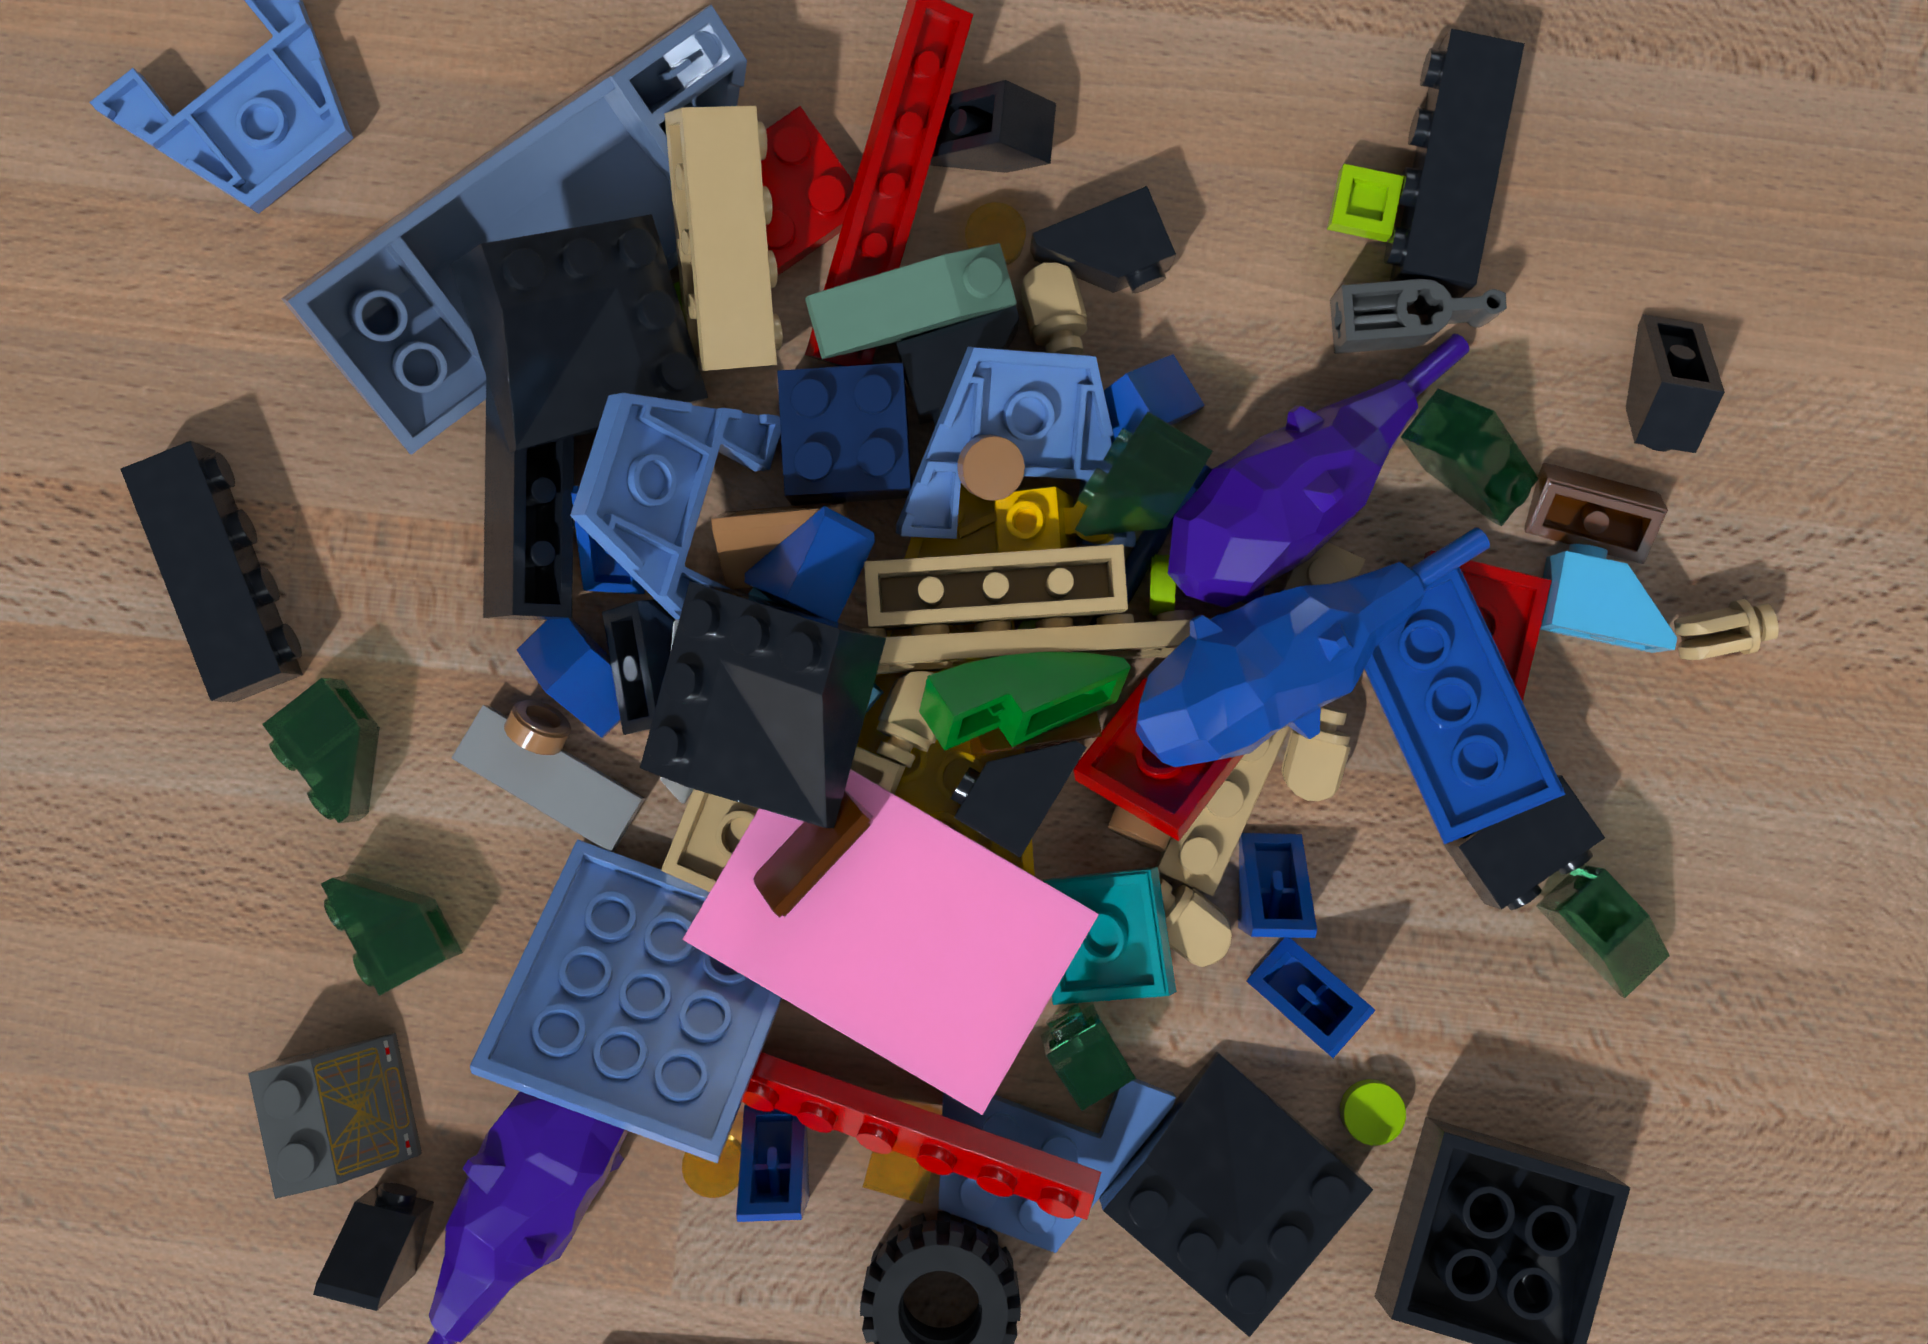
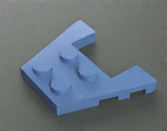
(256, 124)
(1036, 400)
(652, 479)
(1128, 1123)

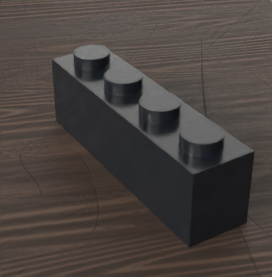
(1455, 160)
(527, 527)
(213, 571)

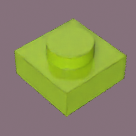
(1365, 202)

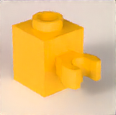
(1041, 521)

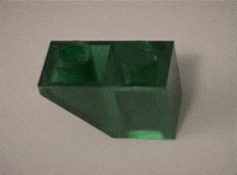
(1471, 454)
(1146, 480)
(331, 745)
(1605, 927)
(390, 928)
(1085, 1055)

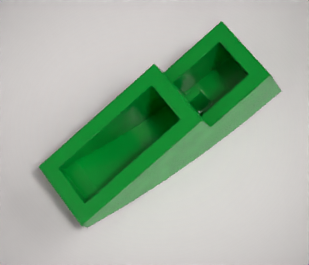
(1019, 694)

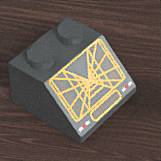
(334, 1114)

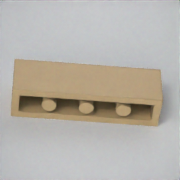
(723, 235)
(996, 587)

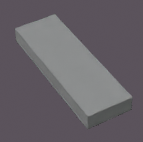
(551, 783)

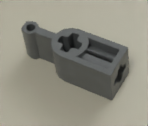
(1377, 314)

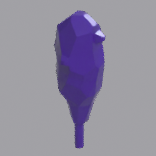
(1293, 488)
(518, 1207)

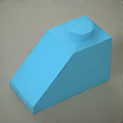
(1602, 602)

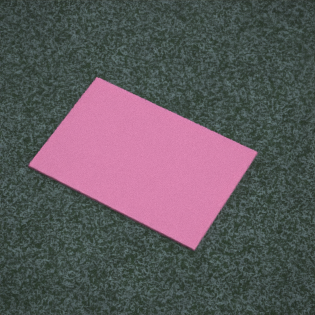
(903, 942)

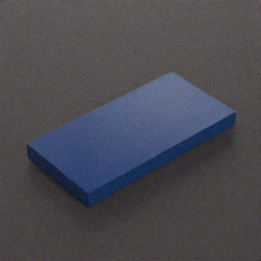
(1459, 715)

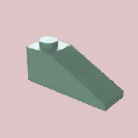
(910, 301)

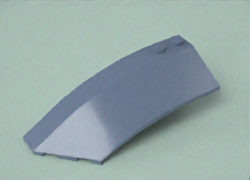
(600, 156)

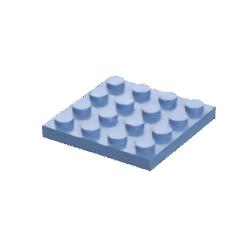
(625, 1012)

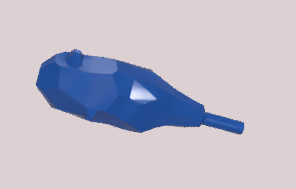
(1280, 659)

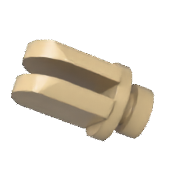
(1054, 308)
(1747, 625)
(903, 721)
(1317, 765)
(1195, 925)

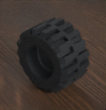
(940, 1247)

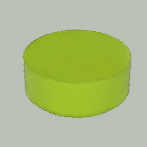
(1161, 587)
(1372, 1112)

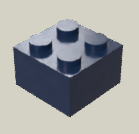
(844, 433)

